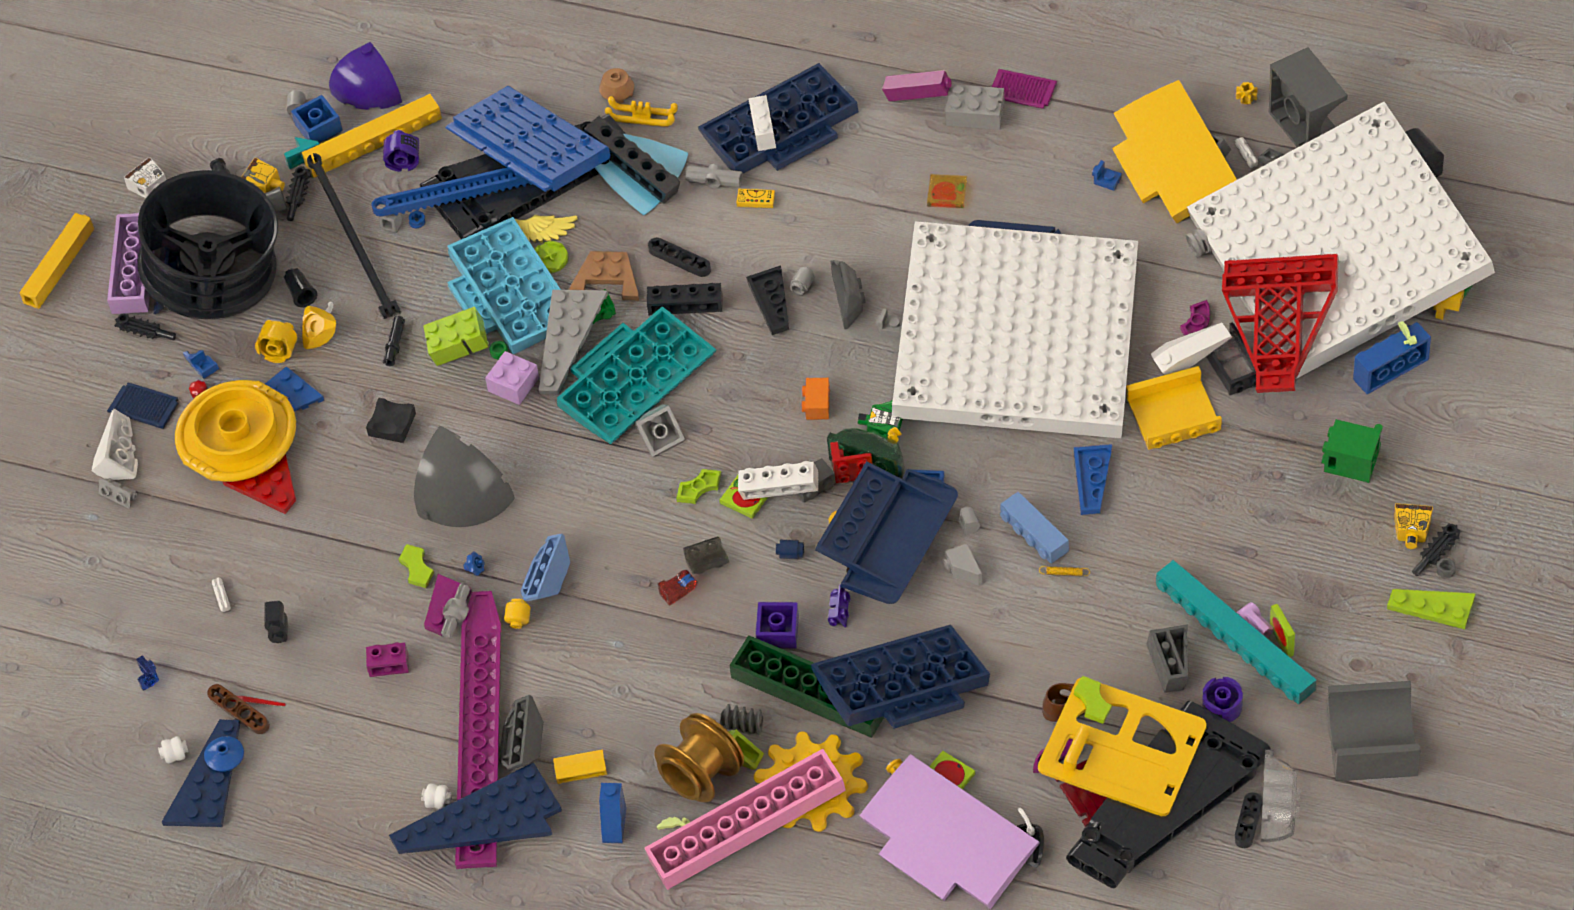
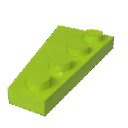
(1436, 606)

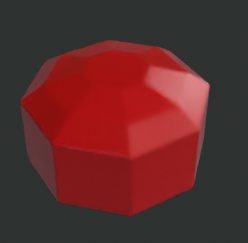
(197, 387)

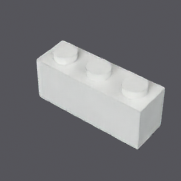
(762, 123)

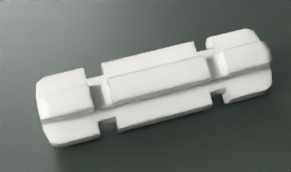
(1246, 152)
(221, 594)

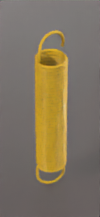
(1070, 571)

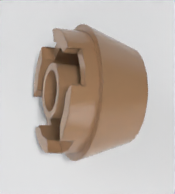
(616, 84)

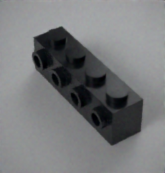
(685, 298)

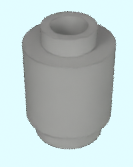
(802, 280)

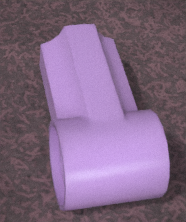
(1253, 616)

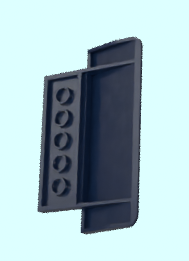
(886, 530)

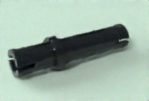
(392, 346)

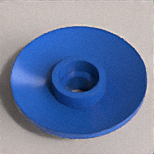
(227, 759)

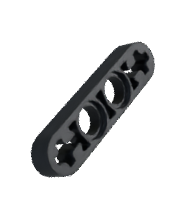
(677, 259)

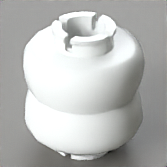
(173, 749)
(436, 796)

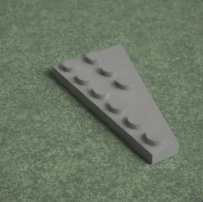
(567, 329)

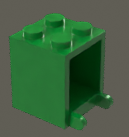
(1351, 450)

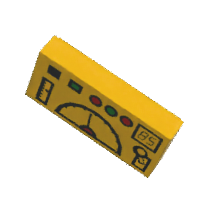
(755, 198)

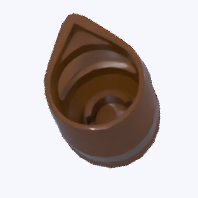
(1054, 701)

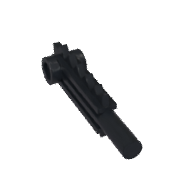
(297, 191)
(135, 325)
(1438, 547)

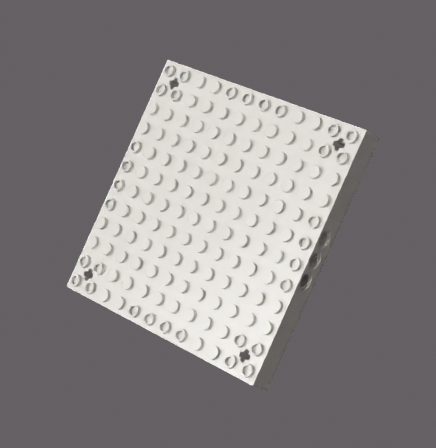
(1358, 197)
(1016, 330)

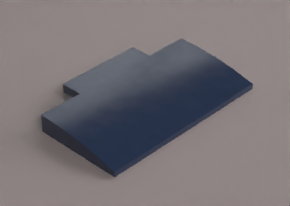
(801, 121)
(903, 678)

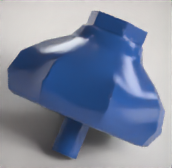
(474, 563)

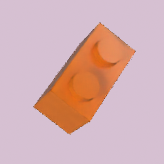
(816, 398)

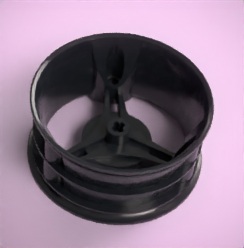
(207, 256)

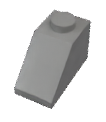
(963, 564)

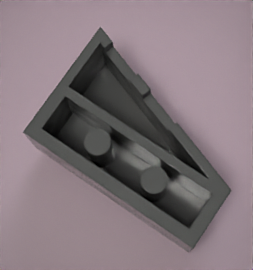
(1170, 656)

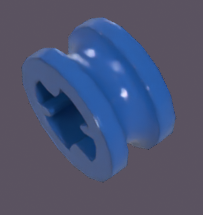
(416, 224)

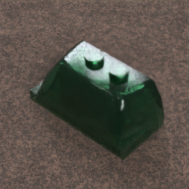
(884, 451)

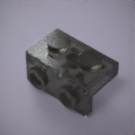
(705, 555)

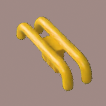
(641, 114)

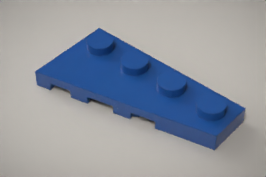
(1091, 475)

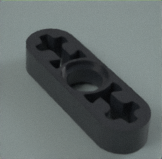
(1250, 828)

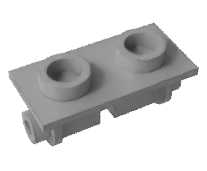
(115, 492)

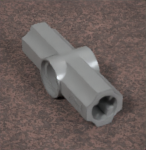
(714, 176)

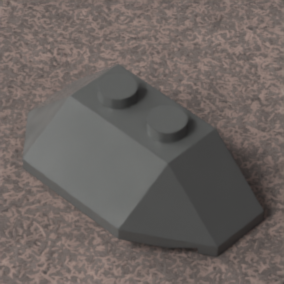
(847, 291)
(521, 734)

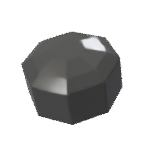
(1445, 567)

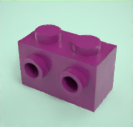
(387, 659)

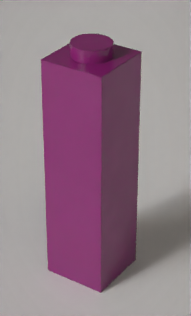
(917, 85)

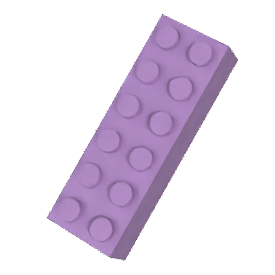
(125, 289)

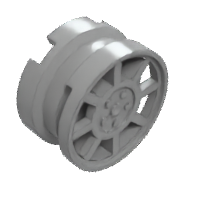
(1198, 242)

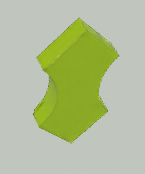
(691, 490)
(419, 573)
(1089, 692)

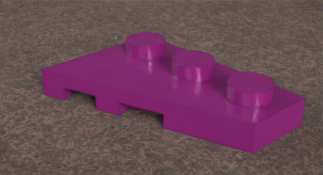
(443, 591)

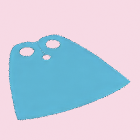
(637, 196)

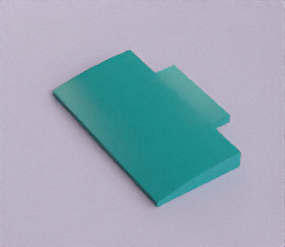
(632, 373)

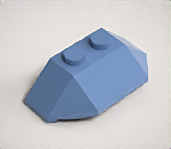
(547, 569)

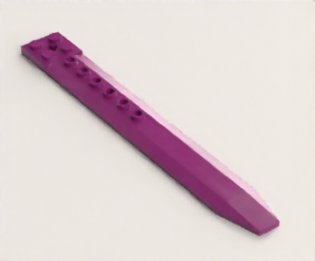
(479, 713)

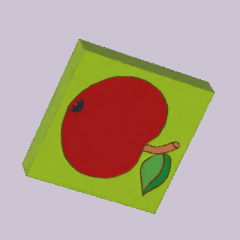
(734, 501)
(1282, 630)
(952, 769)

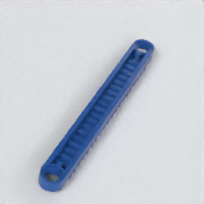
(447, 191)

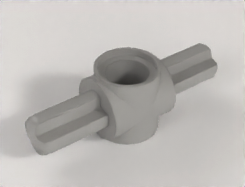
(455, 610)

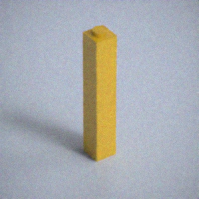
(57, 260)

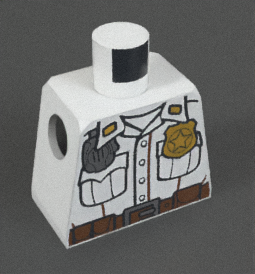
(144, 178)

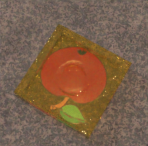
(947, 191)

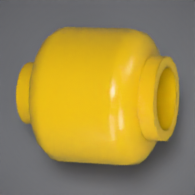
(517, 613)

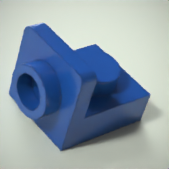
(1105, 177)

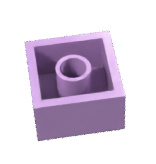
(512, 378)

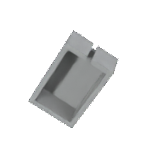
(975, 107)

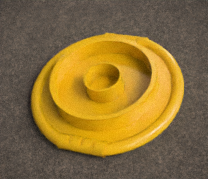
(235, 430)

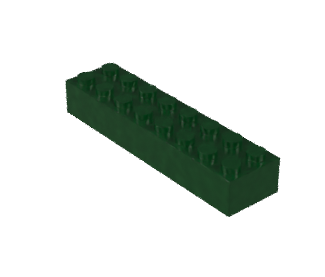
(788, 679)

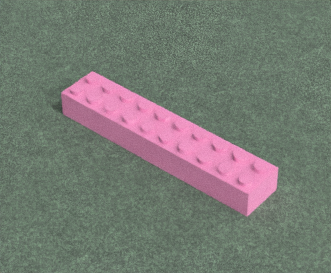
(745, 819)

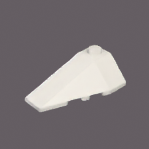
(1189, 349)
(115, 452)

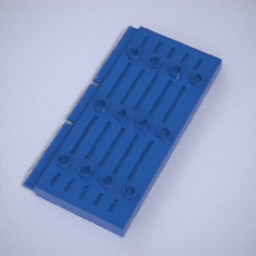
(529, 139)

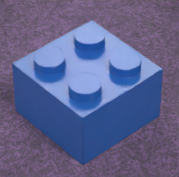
(317, 119)

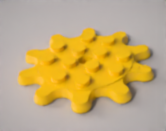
(843, 763)

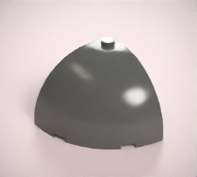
(458, 483)

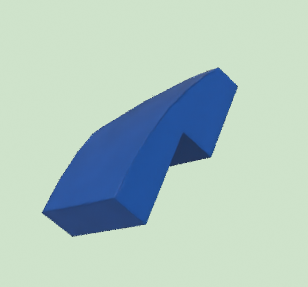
(201, 363)

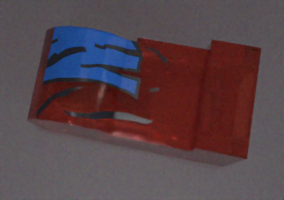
(677, 587)

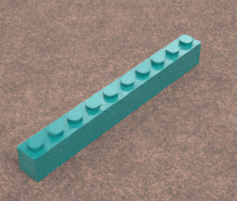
(1236, 632)

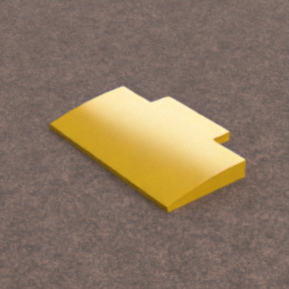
(1170, 150)

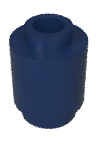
(790, 549)

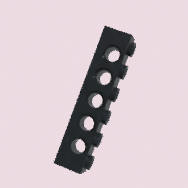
(621, 157)

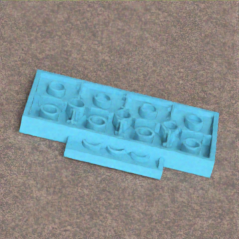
(504, 283)

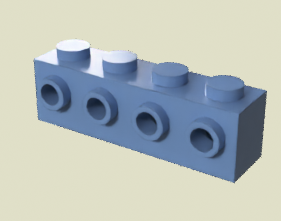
(1034, 528)

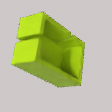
(446, 336)

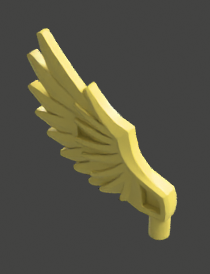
(545, 227)

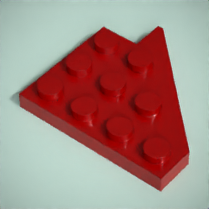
(269, 488)

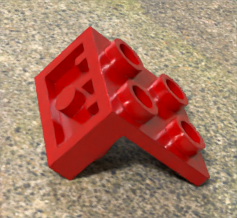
(847, 467)

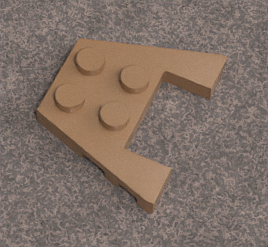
(607, 268)

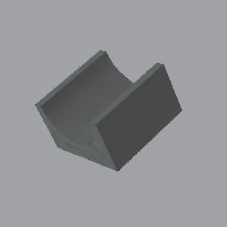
(1303, 96)
(1372, 731)

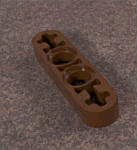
(239, 707)

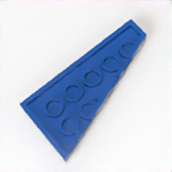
(296, 389)

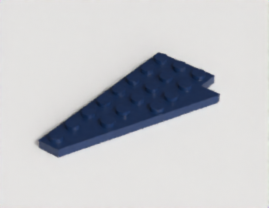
(498, 812)

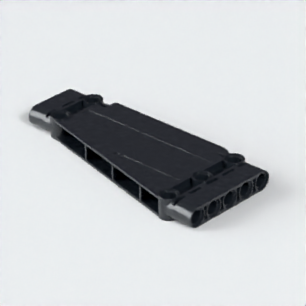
(484, 211)
(1135, 834)

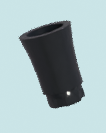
(299, 287)

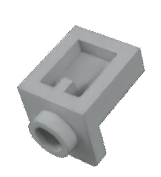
(889, 324)

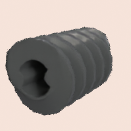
(742, 719)

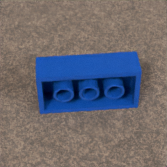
(1391, 359)

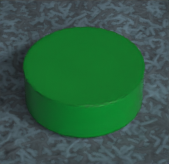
(497, 349)

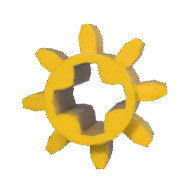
(1246, 93)

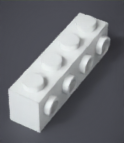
(778, 480)

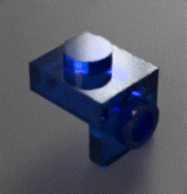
(149, 675)

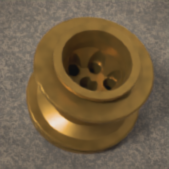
(703, 752)

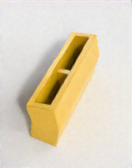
(580, 766)

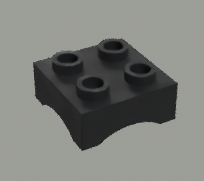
(391, 420)

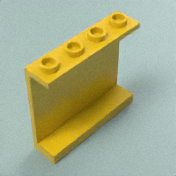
(1172, 408)

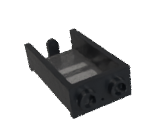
(1233, 363)

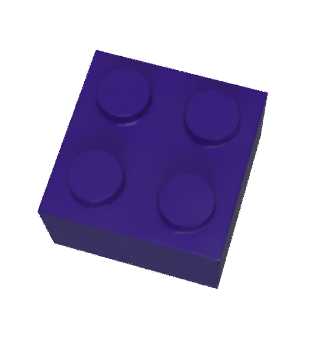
(778, 623)

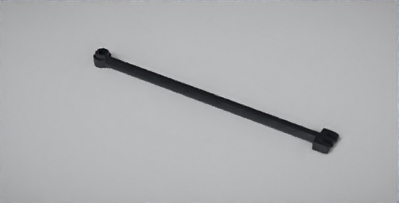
(353, 238)

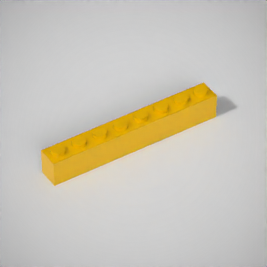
(373, 133)

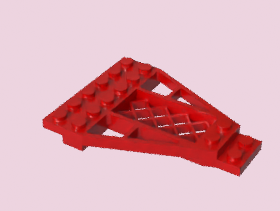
(1280, 277)

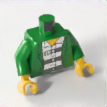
(881, 421)

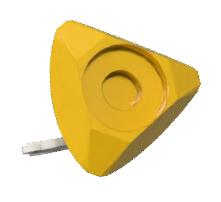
(317, 326)

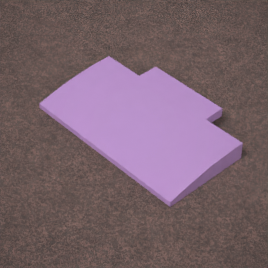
(946, 835)

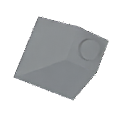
(659, 429)

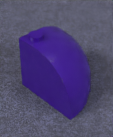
(364, 80)

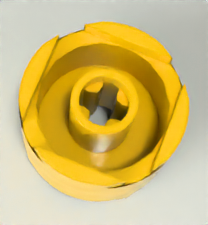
(276, 341)

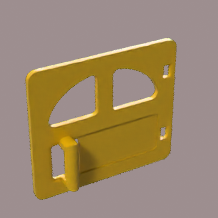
(1117, 763)

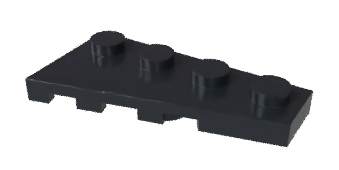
(770, 296)

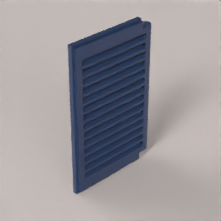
(144, 405)

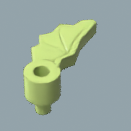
(1411, 340)
(672, 822)

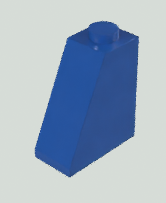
(612, 812)

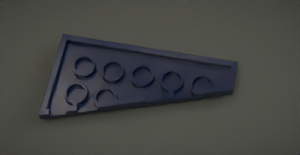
(204, 791)

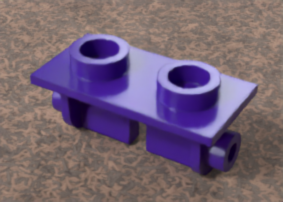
(840, 599)

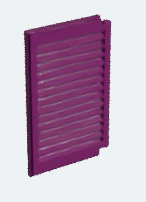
(1025, 88)

